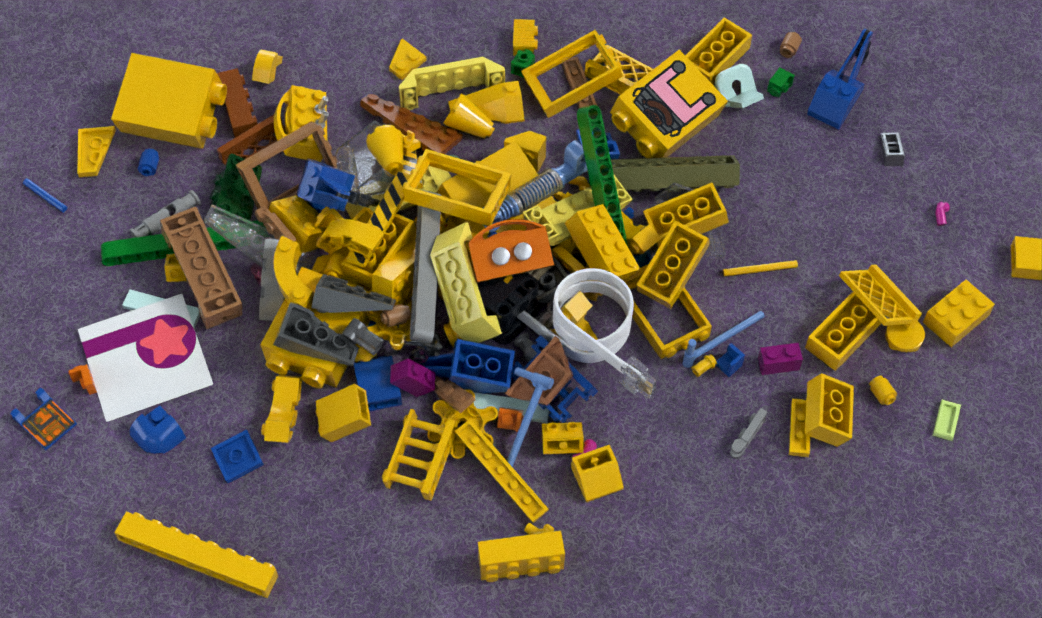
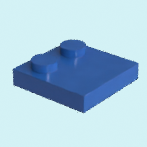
(237, 456)

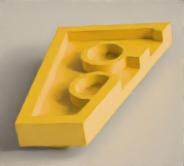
(92, 149)

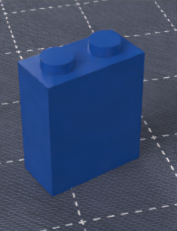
(375, 379)

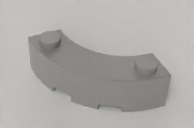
(271, 296)

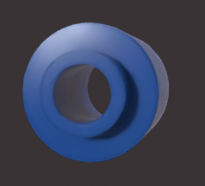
(148, 162)

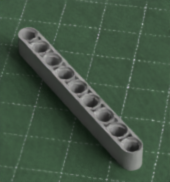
(424, 277)

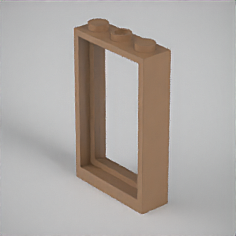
(249, 177)

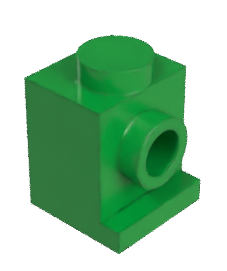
(522, 60)
(780, 82)

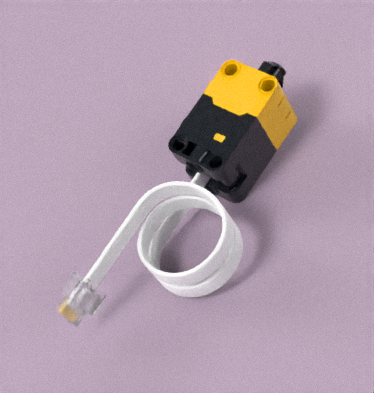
(511, 303)

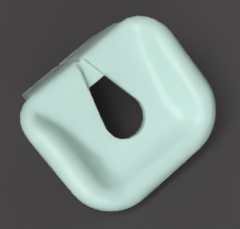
(748, 91)

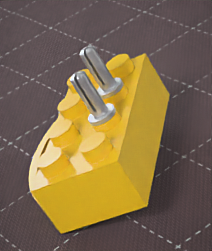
(301, 108)

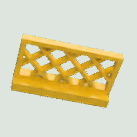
(594, 69)
(889, 296)

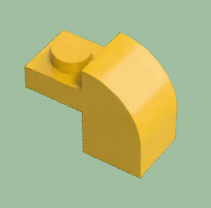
(265, 66)

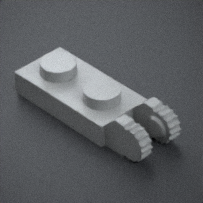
(746, 435)

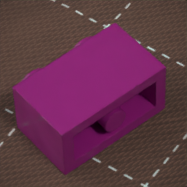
(780, 358)
(412, 377)

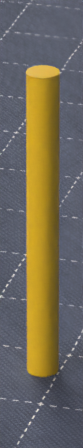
(760, 268)

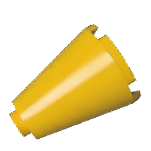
(469, 118)
(387, 147)

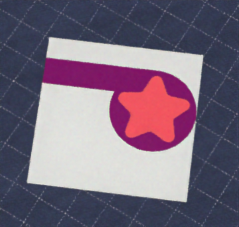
(144, 357)

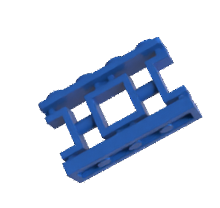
(568, 397)

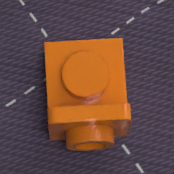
(84, 375)
(510, 418)

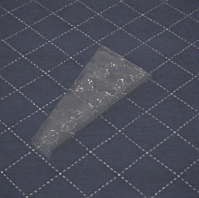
(247, 236)

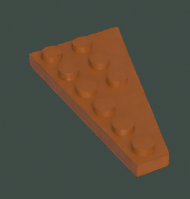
(429, 133)

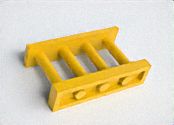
(434, 467)

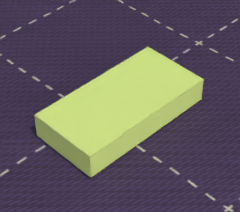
(946, 420)

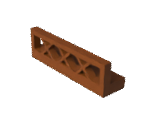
(250, 140)

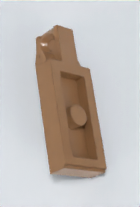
(273, 224)
(453, 394)

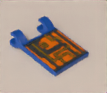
(47, 422)

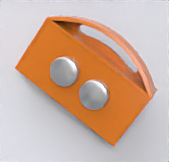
(509, 251)

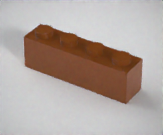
(236, 102)

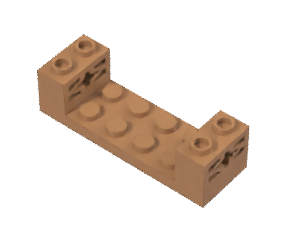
(202, 267)

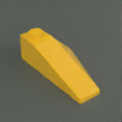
(499, 102)

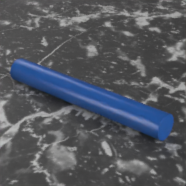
(42, 193)

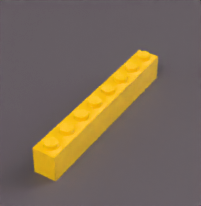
(197, 554)

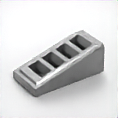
(892, 159)

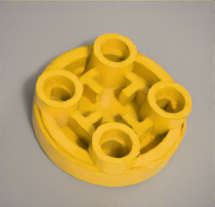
(905, 339)

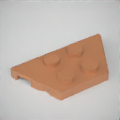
(550, 363)

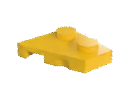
(406, 59)

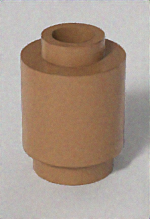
(790, 44)
(397, 316)

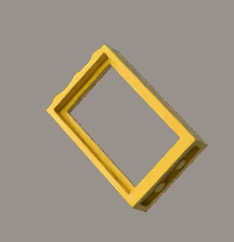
(532, 72)
(484, 216)
(671, 348)

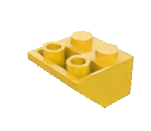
(532, 145)
(597, 473)

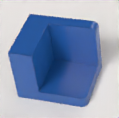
(731, 360)

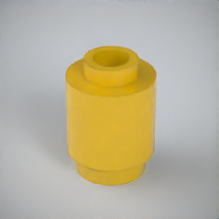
(334, 266)
(883, 390)

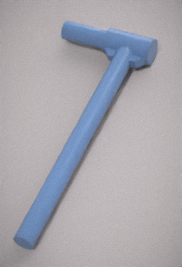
(691, 354)
(540, 383)

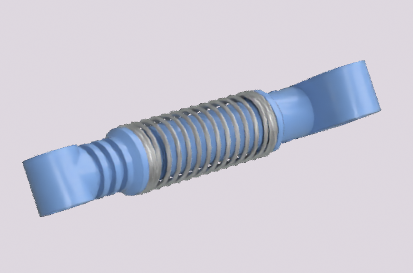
(544, 186)

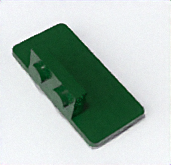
(230, 190)

